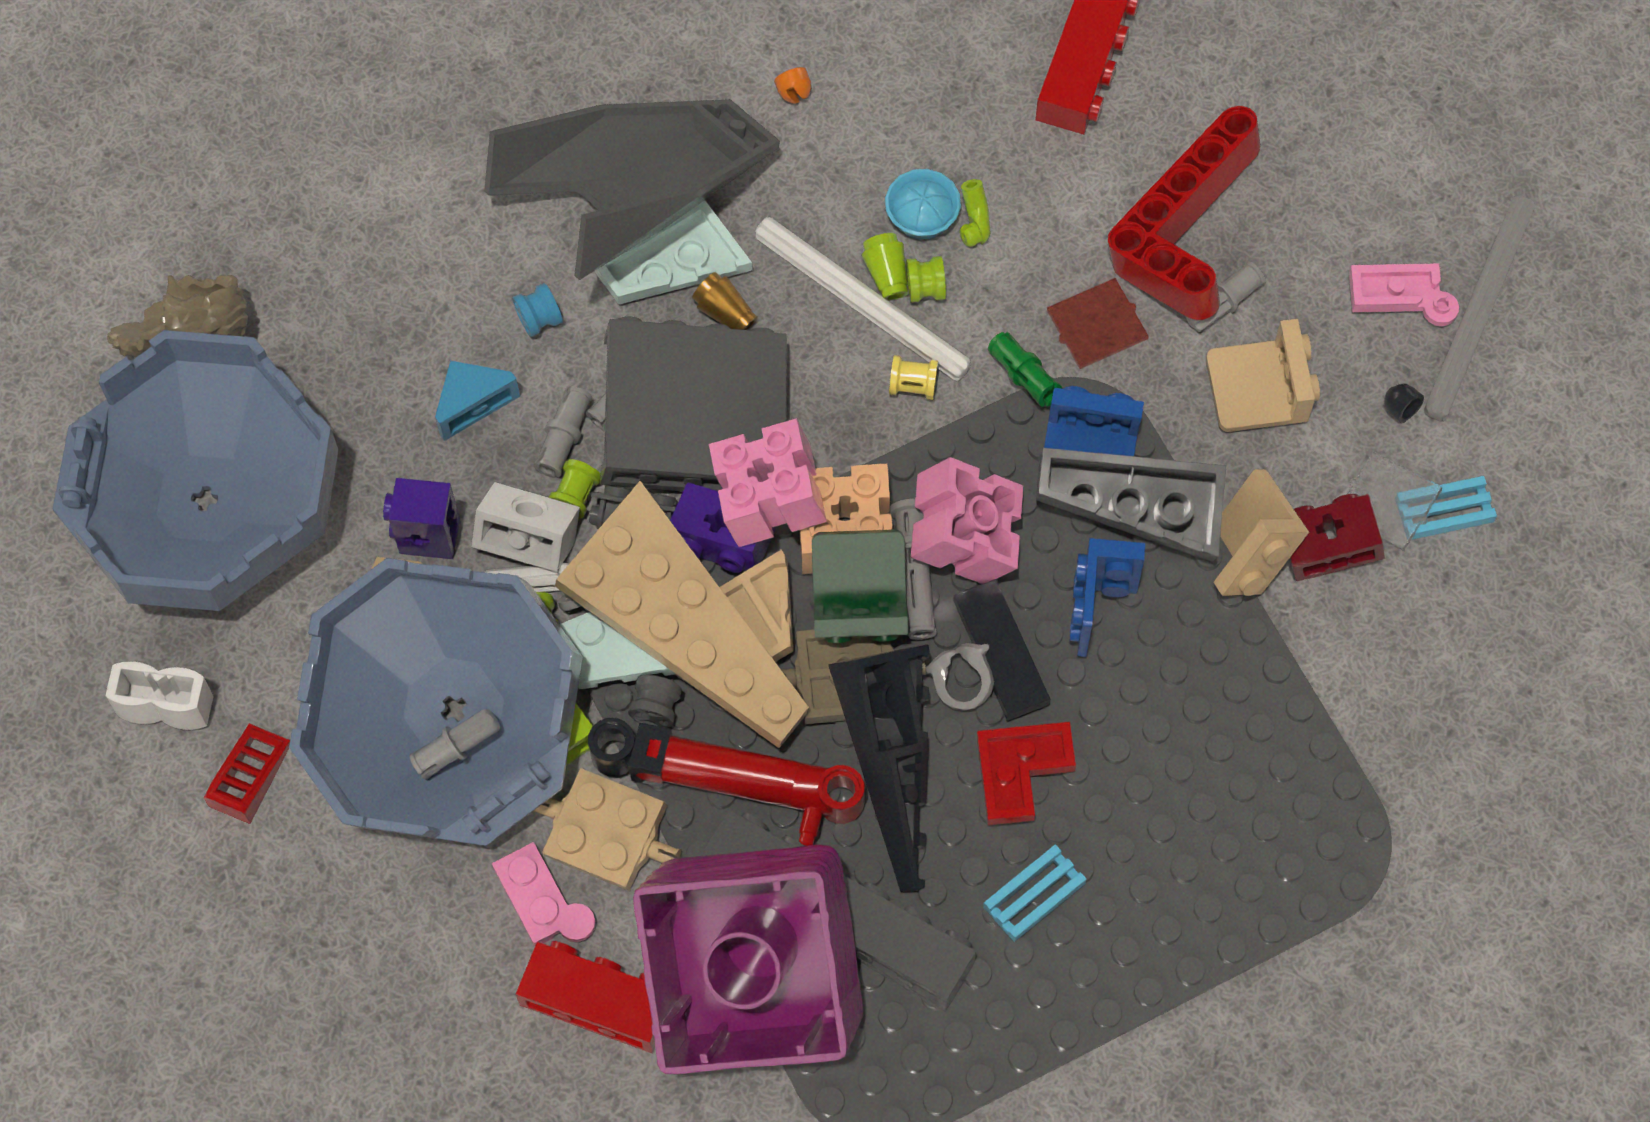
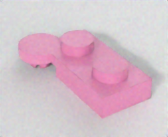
(1402, 289)
(540, 900)

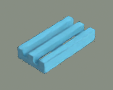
(1482, 499)
(1064, 867)

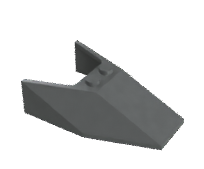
(629, 161)

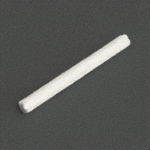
(862, 298)

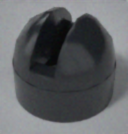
(1403, 402)

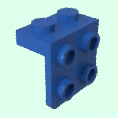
(1093, 422)

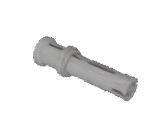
(917, 574)

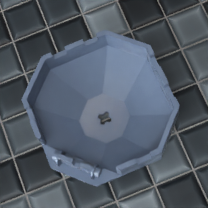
(185, 422)
(379, 687)

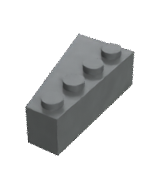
(1144, 496)

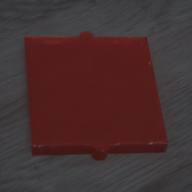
(1097, 323)

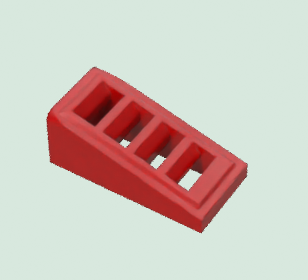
(246, 808)

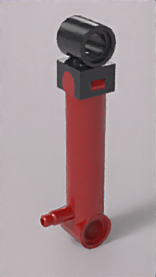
(662, 758)

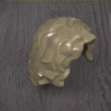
(187, 307)

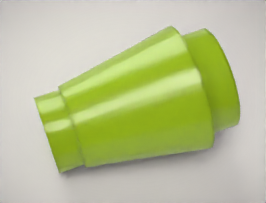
(886, 264)

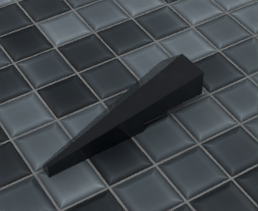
(883, 714)

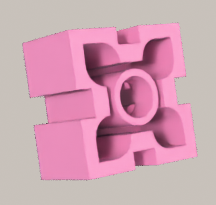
(767, 483)
(967, 521)

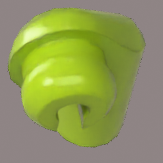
(978, 214)

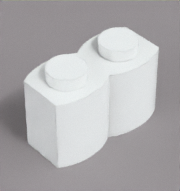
(170, 695)

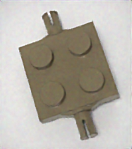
(813, 674)

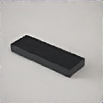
(1013, 669)

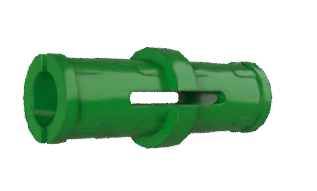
(1023, 368)

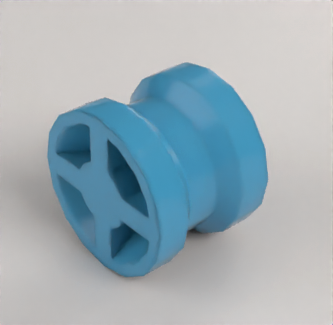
(537, 309)

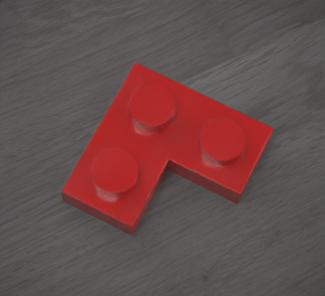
(1010, 759)

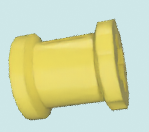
(913, 377)

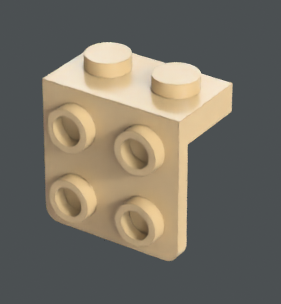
(1264, 381)
(1259, 534)

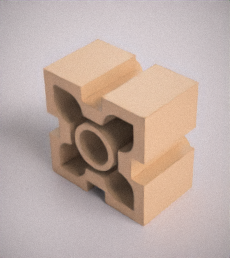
(860, 497)

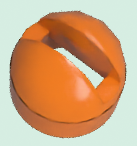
(793, 83)

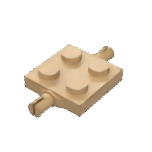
(605, 829)

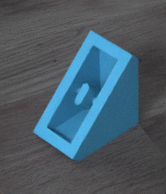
(471, 395)

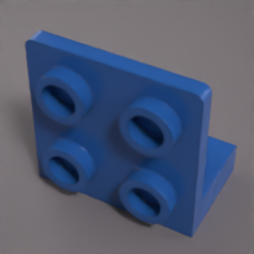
(1107, 567)

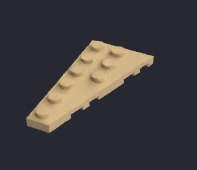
(664, 600)

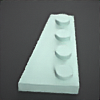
(608, 653)

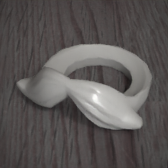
(976, 658)

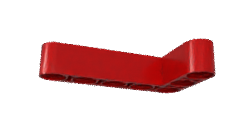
(1145, 237)

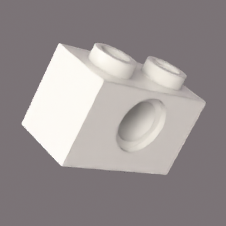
(525, 527)

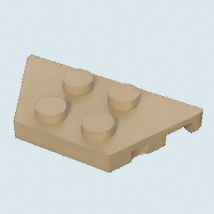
(764, 603)

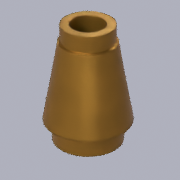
(723, 303)

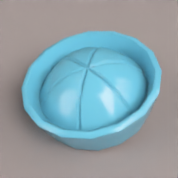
(922, 203)

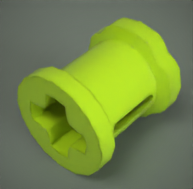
(576, 484)

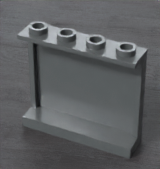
(681, 390)

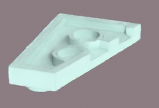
(675, 258)

